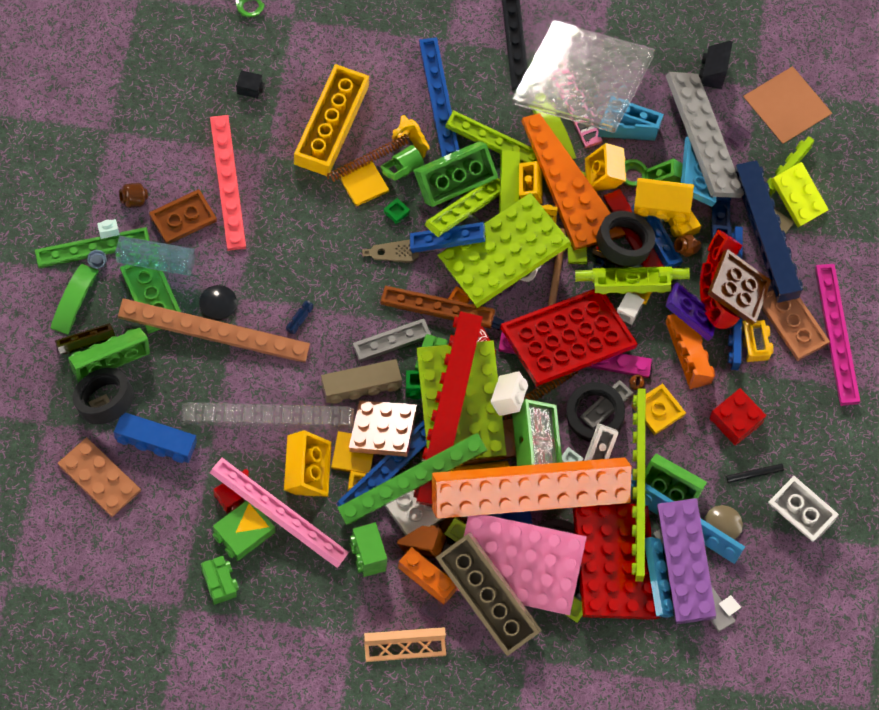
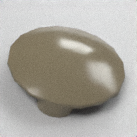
(726, 520)

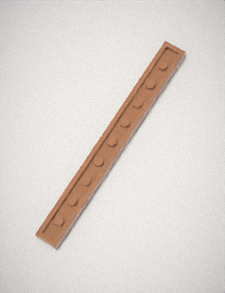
(213, 330)

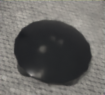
(218, 302)

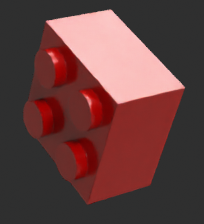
(737, 416)

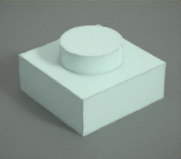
(108, 228)
(571, 456)

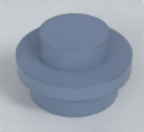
(96, 259)

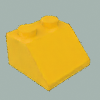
(606, 167)

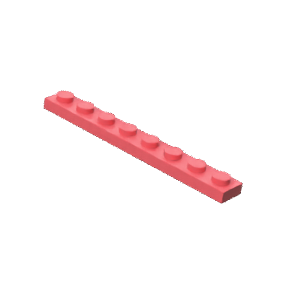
(228, 183)

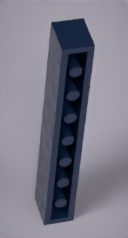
(768, 232)

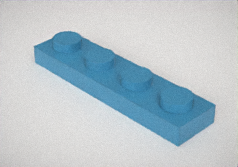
(658, 577)

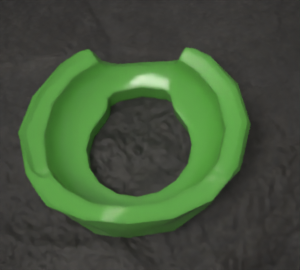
(239, 3)
(637, 165)

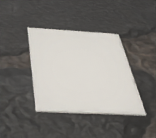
(729, 605)

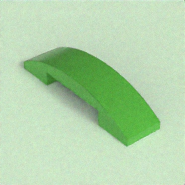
(73, 298)

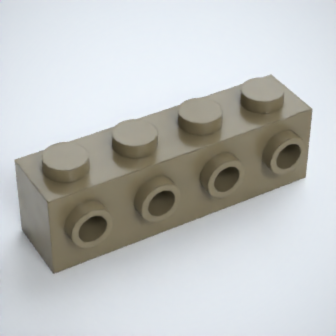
(361, 381)

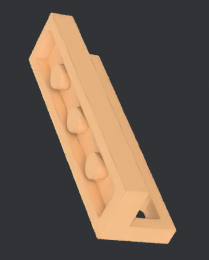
(401, 637)

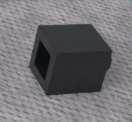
(250, 84)

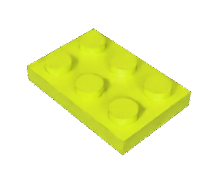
(799, 194)

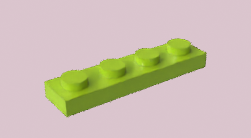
(792, 160)

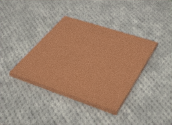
(787, 104)

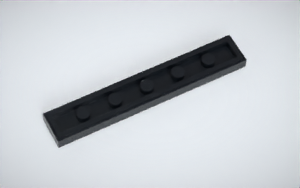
(514, 41)

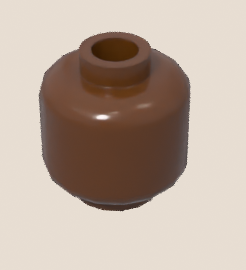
(133, 195)

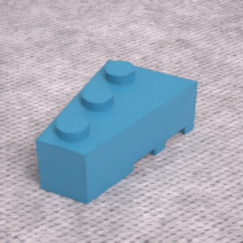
(636, 124)

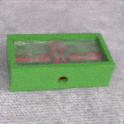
(537, 434)

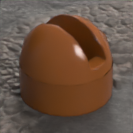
(632, 382)

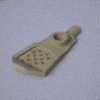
(391, 253)

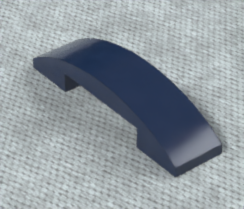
(721, 216)

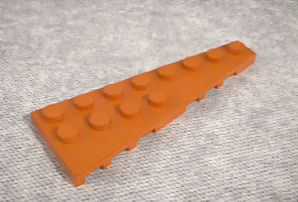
(576, 199)

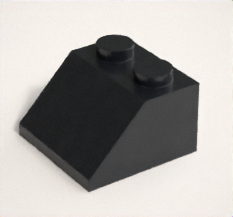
(715, 64)

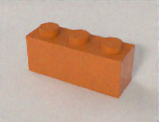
(427, 575)

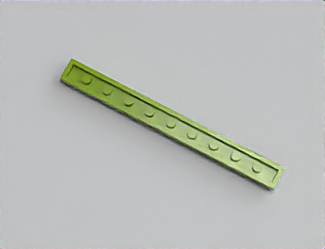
(638, 492)

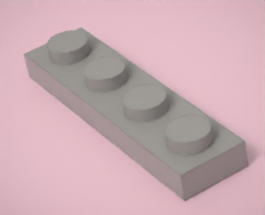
(391, 340)

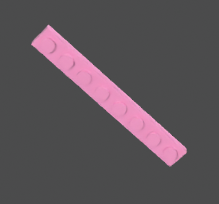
(279, 512)

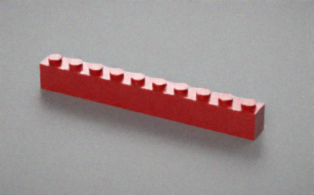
(453, 393)

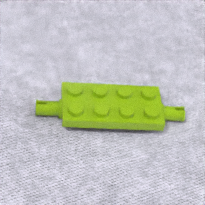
(632, 279)

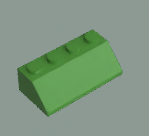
(112, 353)

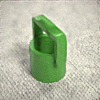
(404, 161)

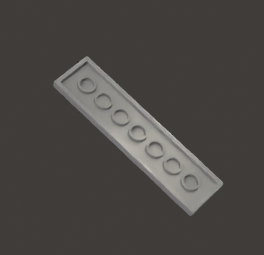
(704, 135)

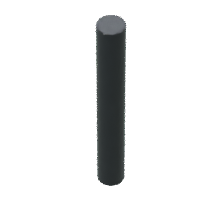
(755, 473)

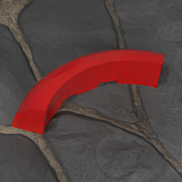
(716, 312)

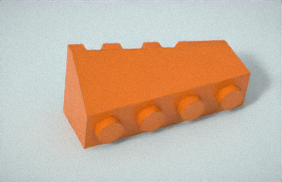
(690, 352)

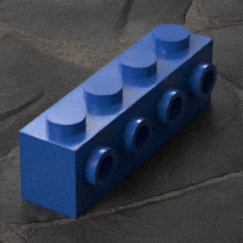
(155, 437)

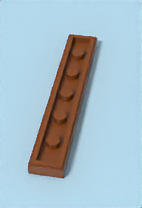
(433, 305)

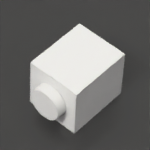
(630, 307)

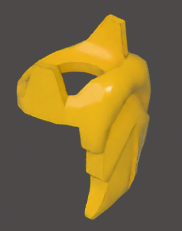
(414, 132)

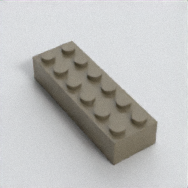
(488, 594)

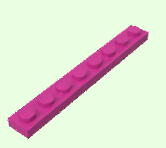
(837, 335)
(621, 363)

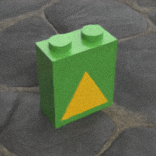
(243, 530)

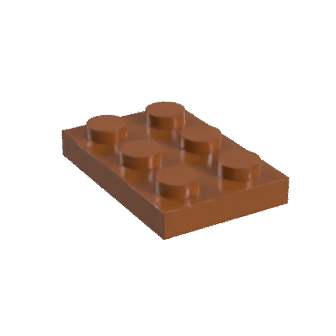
(182, 217)

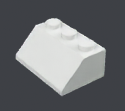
(803, 509)

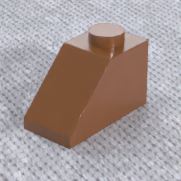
(425, 540)

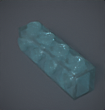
(155, 255)

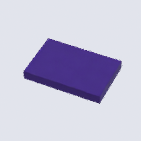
(690, 310)

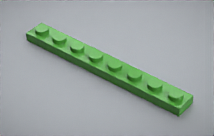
(411, 479)

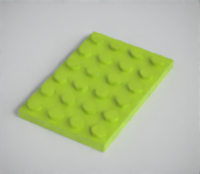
(513, 247)
(477, 411)

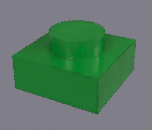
(396, 211)

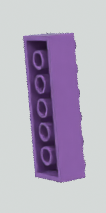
(686, 561)

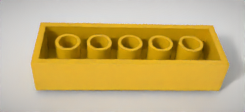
(331, 120)

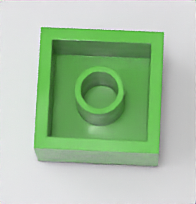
(368, 549)

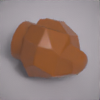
(687, 245)

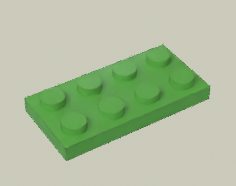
(149, 287)

